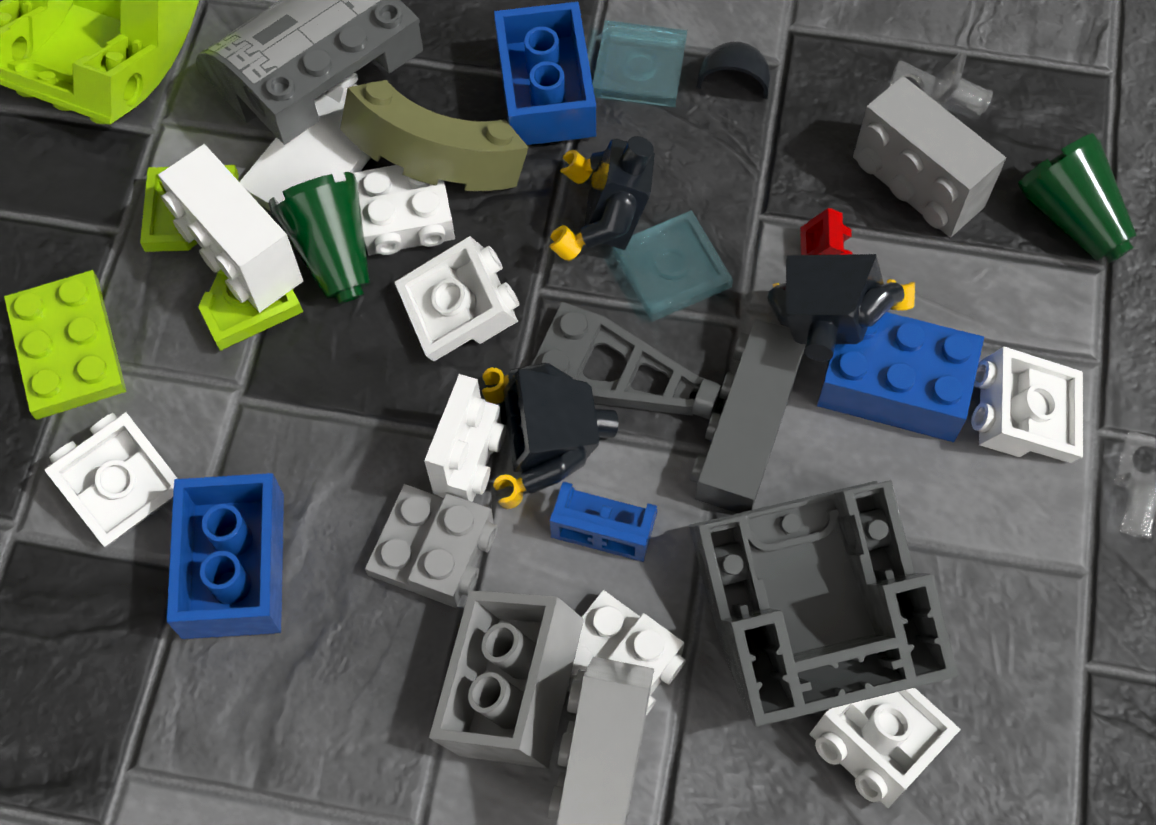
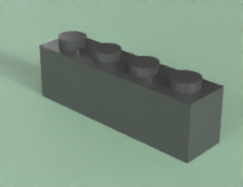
(750, 419)

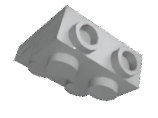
(433, 545)

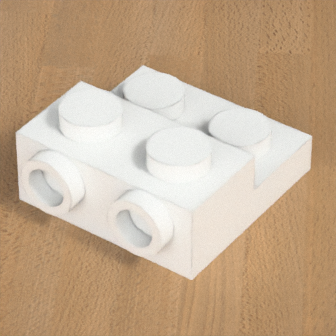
(402, 211)
(457, 298)
(1029, 406)
(464, 442)
(112, 477)
(623, 636)
(884, 741)

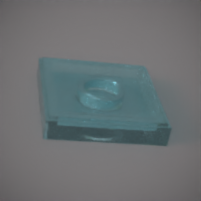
(639, 63)
(673, 266)

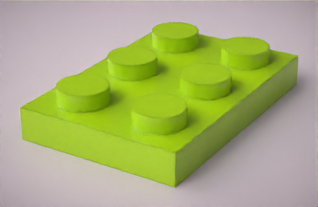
(64, 345)

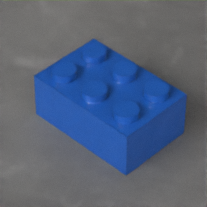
(546, 73)
(905, 376)
(226, 556)

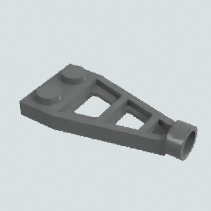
(577, 333)

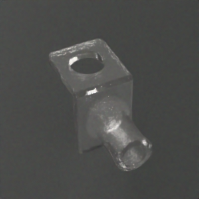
(948, 85)
(1141, 502)

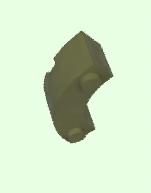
(431, 144)

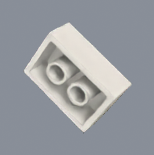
(230, 229)

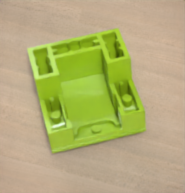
(91, 53)

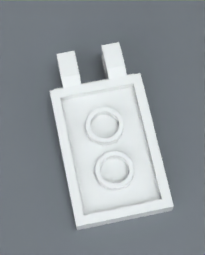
(310, 155)

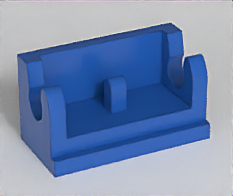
(602, 523)

